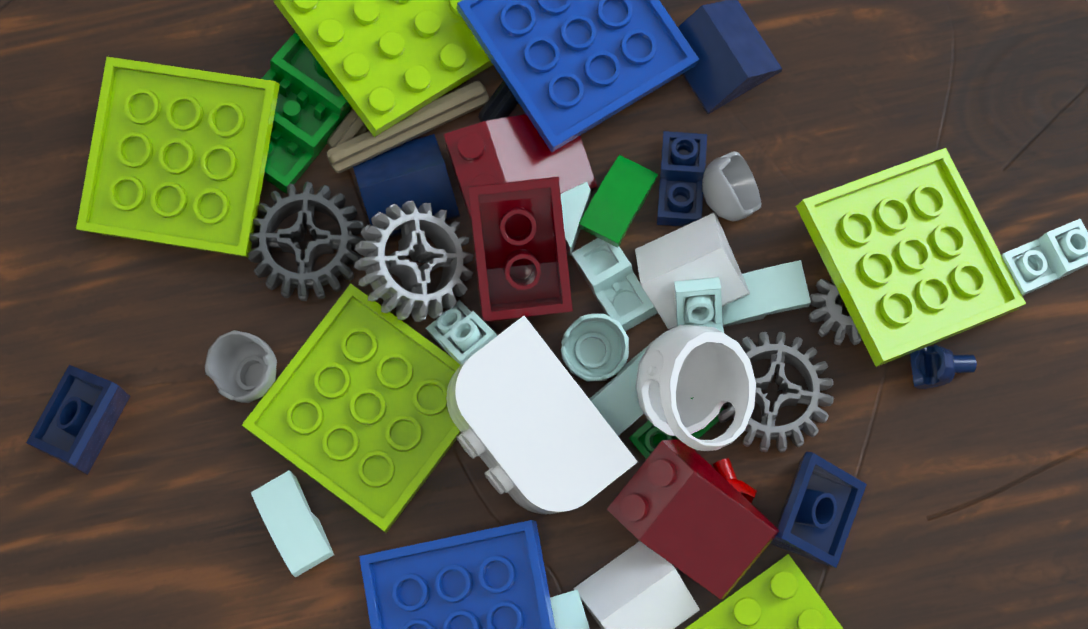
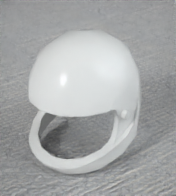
(698, 365)

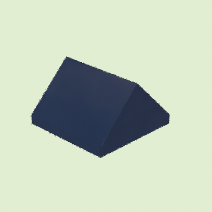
(729, 54)
(407, 174)
(78, 418)
(819, 510)

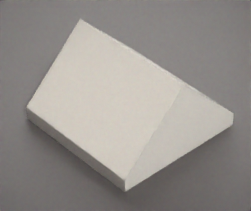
(688, 254)
(637, 592)

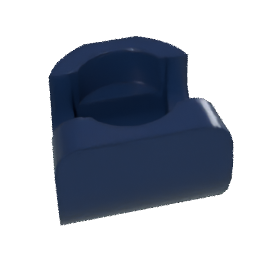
(937, 366)

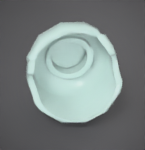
(595, 347)

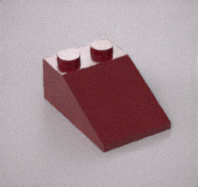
(513, 151)
(520, 249)
(693, 517)

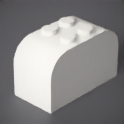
(533, 424)

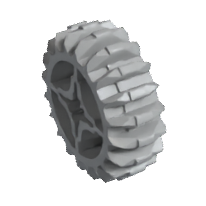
(414, 227)
(792, 393)

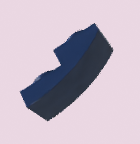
(681, 178)

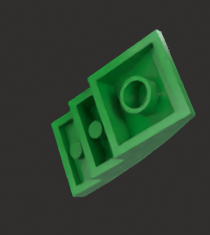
(305, 112)

